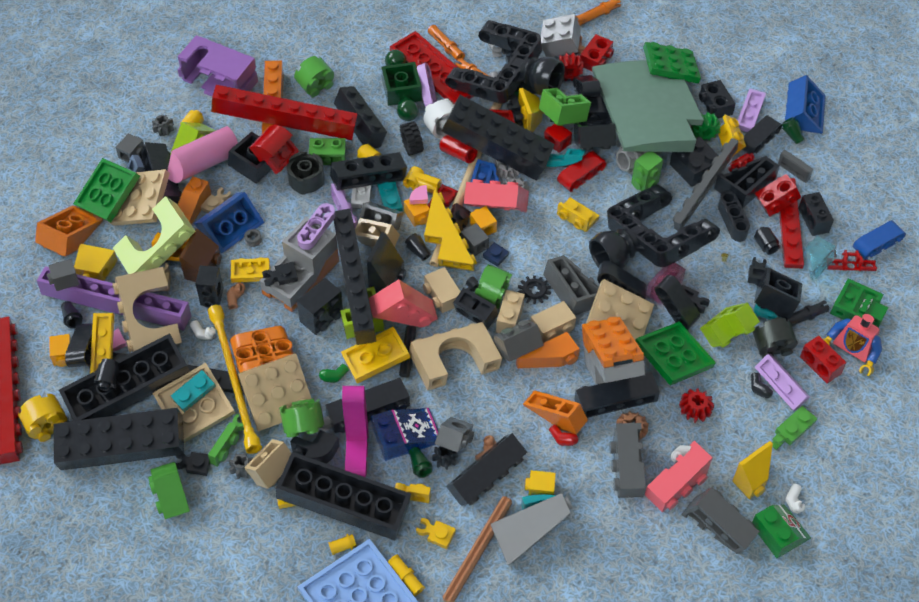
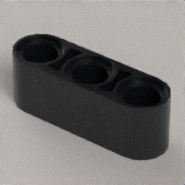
(587, 85)
(760, 134)
(733, 216)
(621, 278)
(677, 301)
(79, 348)

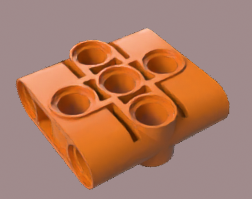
(260, 347)

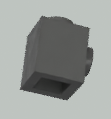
(129, 146)
(476, 239)
(62, 275)

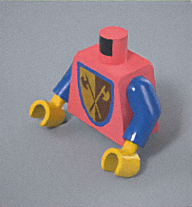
(857, 338)

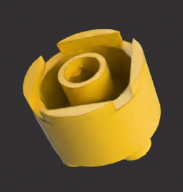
(40, 415)

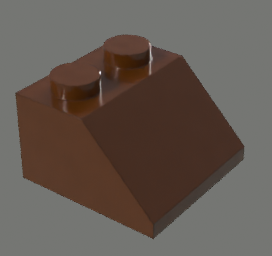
(197, 252)

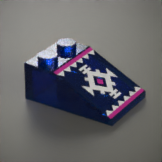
(404, 429)

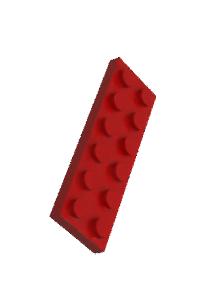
(421, 51)

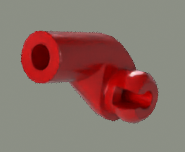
(563, 438)

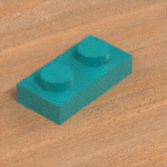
(390, 196)
(193, 391)

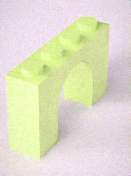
(175, 231)

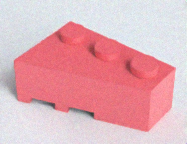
(496, 195)
(403, 305)
(680, 478)

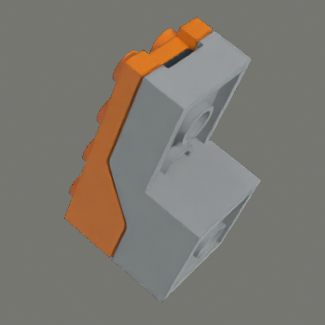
(309, 264)
(611, 351)

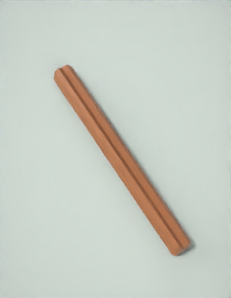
(476, 551)

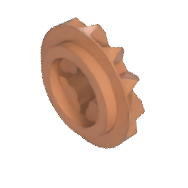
(630, 417)

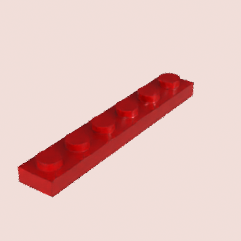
(791, 235)

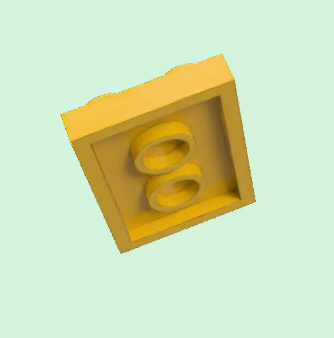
(377, 356)

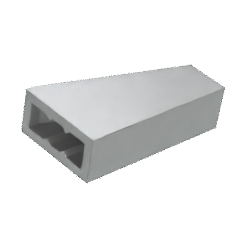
(527, 527)

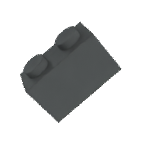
(518, 340)

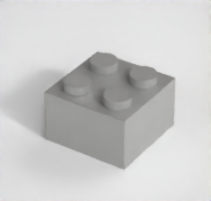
(560, 35)

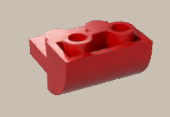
(274, 147)

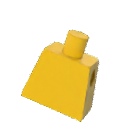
(94, 261)

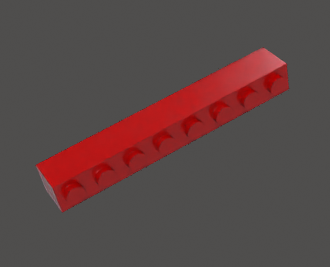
(283, 112)
(9, 394)

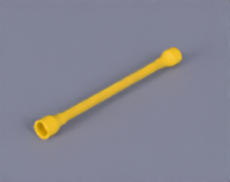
(251, 440)

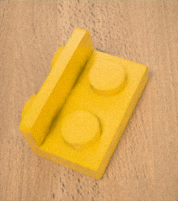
(729, 130)
(577, 214)
(248, 269)

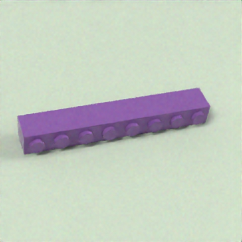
(100, 295)

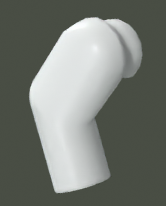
(200, 333)
(681, 449)
(792, 499)

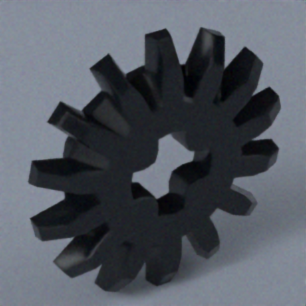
(530, 283)

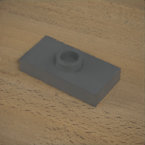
(795, 166)

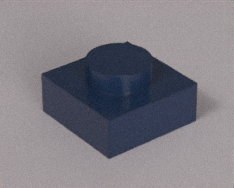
(495, 254)

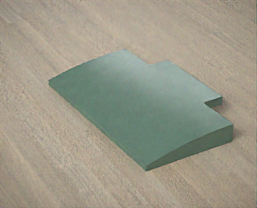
(648, 108)

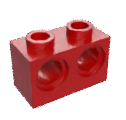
(597, 52)
(778, 195)
(822, 359)

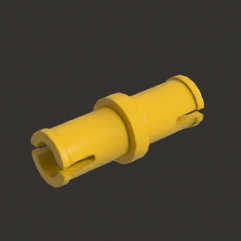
(406, 575)

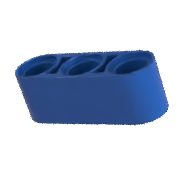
(879, 239)

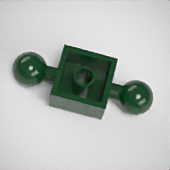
(401, 84)

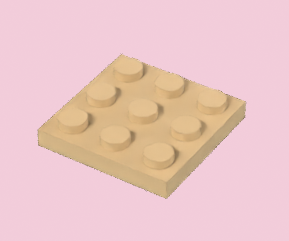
(143, 198)
(618, 302)
(273, 386)
(202, 415)

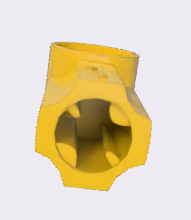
(417, 178)

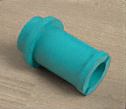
(764, 313)

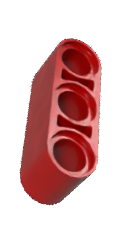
(579, 172)

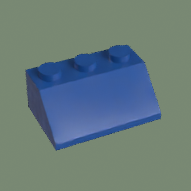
(806, 104)
(230, 221)

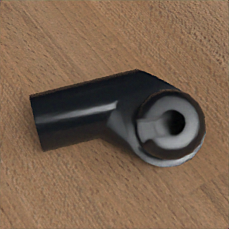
(760, 388)

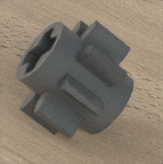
(162, 125)
(238, 460)

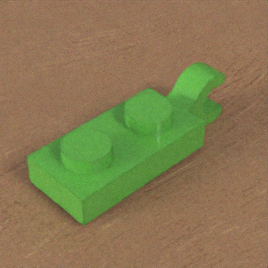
(793, 427)
(228, 438)

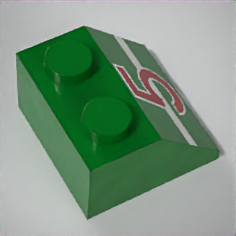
(779, 529)

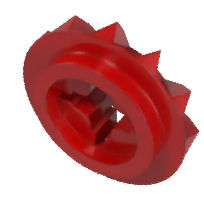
(741, 161)

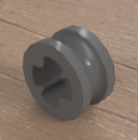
(252, 232)

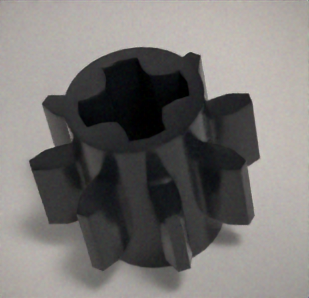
(444, 457)

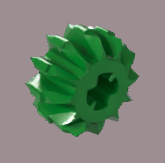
(709, 127)

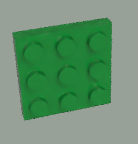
(671, 62)
(106, 190)
(675, 353)

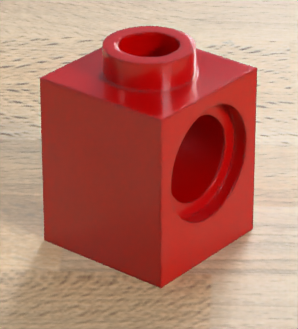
(559, 136)

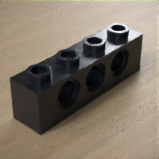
(368, 171)

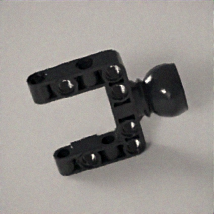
(523, 66)
(631, 236)

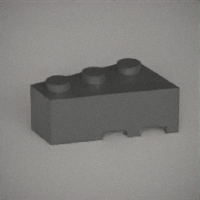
(570, 284)
(627, 461)
(722, 519)

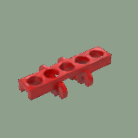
(859, 261)

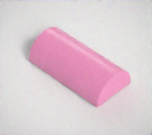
(201, 154)

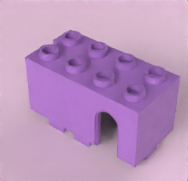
(227, 66)

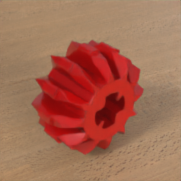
(573, 66)
(696, 405)

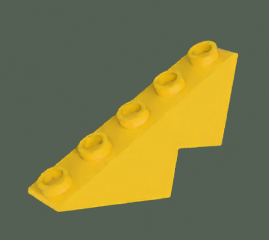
(442, 231)

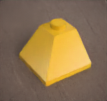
(530, 109)
(754, 472)

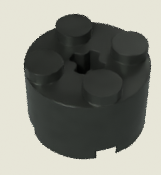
(305, 172)
(775, 337)

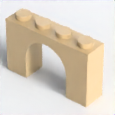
(129, 288)
(471, 339)

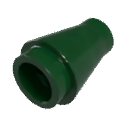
(793, 130)
(420, 464)

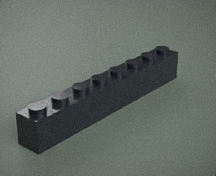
(354, 277)

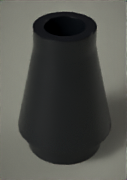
(417, 246)
(71, 315)

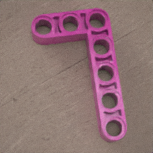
(356, 429)

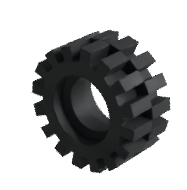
(411, 138)

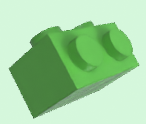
(328, 149)
(646, 171)

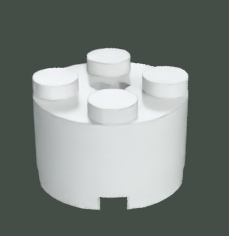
(436, 116)

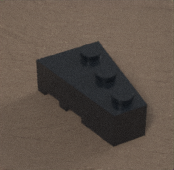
(748, 179)

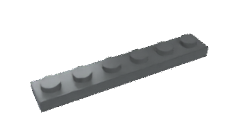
(708, 179)

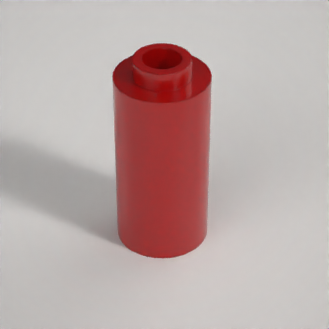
(457, 149)

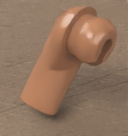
(489, 441)

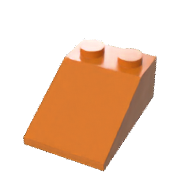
(66, 230)

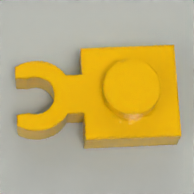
(418, 492)
(439, 533)

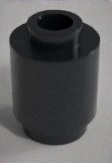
(767, 240)
(106, 374)

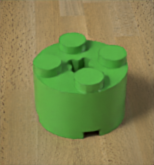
(314, 75)
(493, 284)
(302, 417)

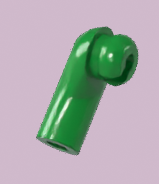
(333, 376)

